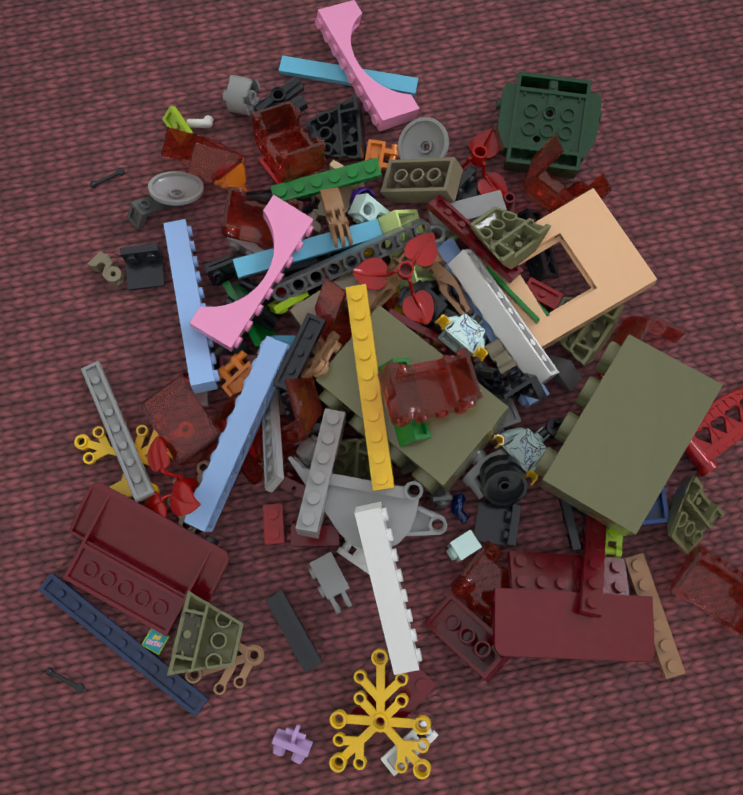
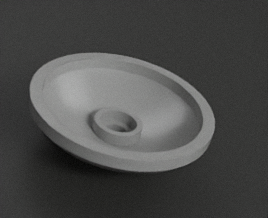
(419, 135)
(175, 188)

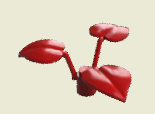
(486, 147)
(419, 249)
(182, 495)

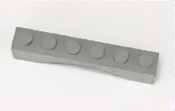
(320, 473)

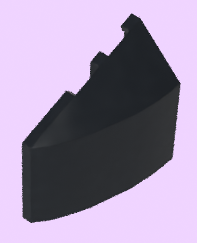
(341, 130)

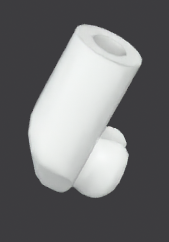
(207, 122)

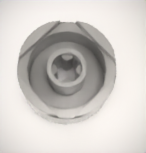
(241, 95)

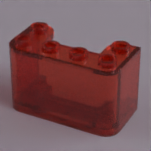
(285, 143)
(429, 388)

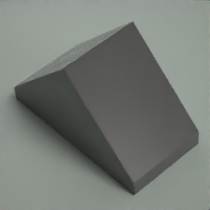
(568, 375)

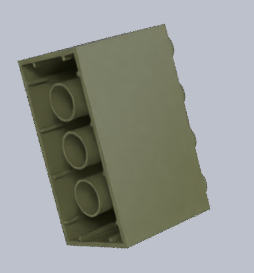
(627, 434)
(454, 439)

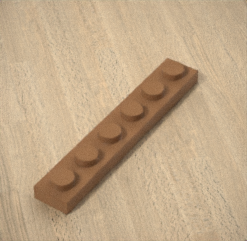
(665, 647)

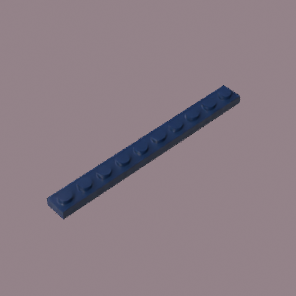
(123, 644)

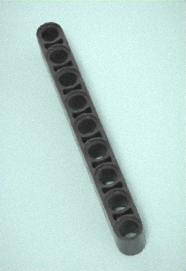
(340, 260)

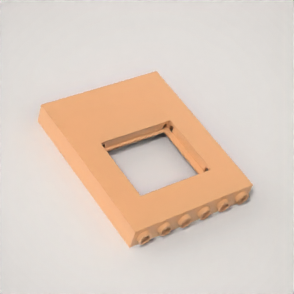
(601, 255)

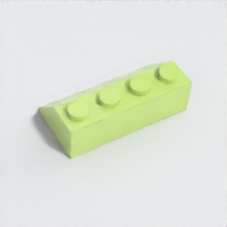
(394, 220)

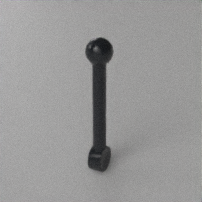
(120, 171)
(78, 687)

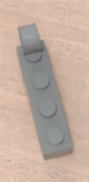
(470, 208)

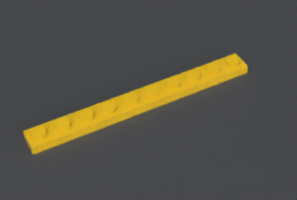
(370, 388)

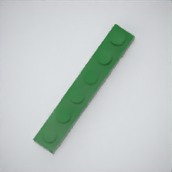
(338, 177)

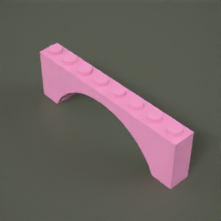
(384, 105)
(229, 322)

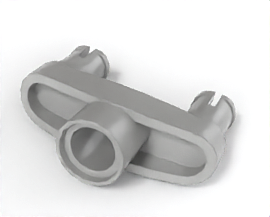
(471, 478)

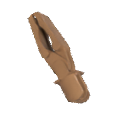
(335, 216)
(445, 281)
(379, 297)

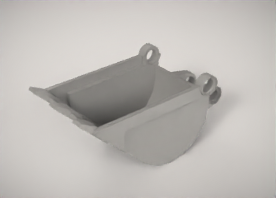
(347, 493)

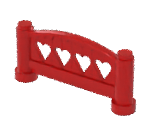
(702, 452)

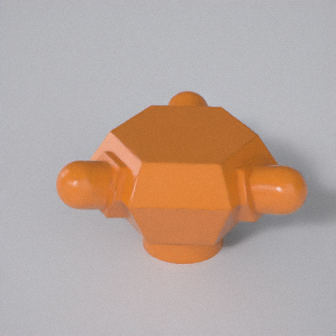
(235, 178)

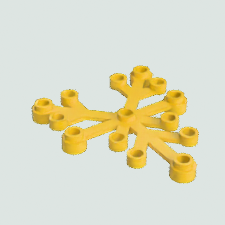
(104, 448)
(380, 695)

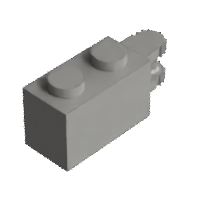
(330, 579)

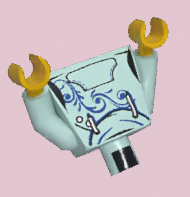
(463, 333)
(524, 447)

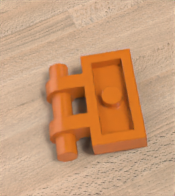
(378, 150)
(235, 383)

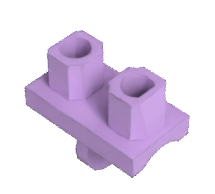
(292, 741)

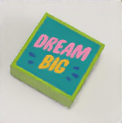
(155, 641)

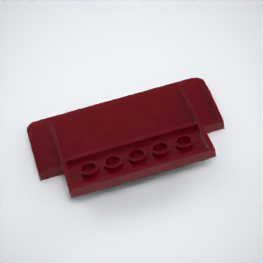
(140, 559)
(543, 617)

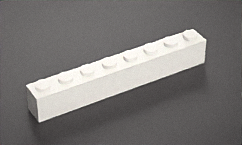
(502, 316)
(387, 587)

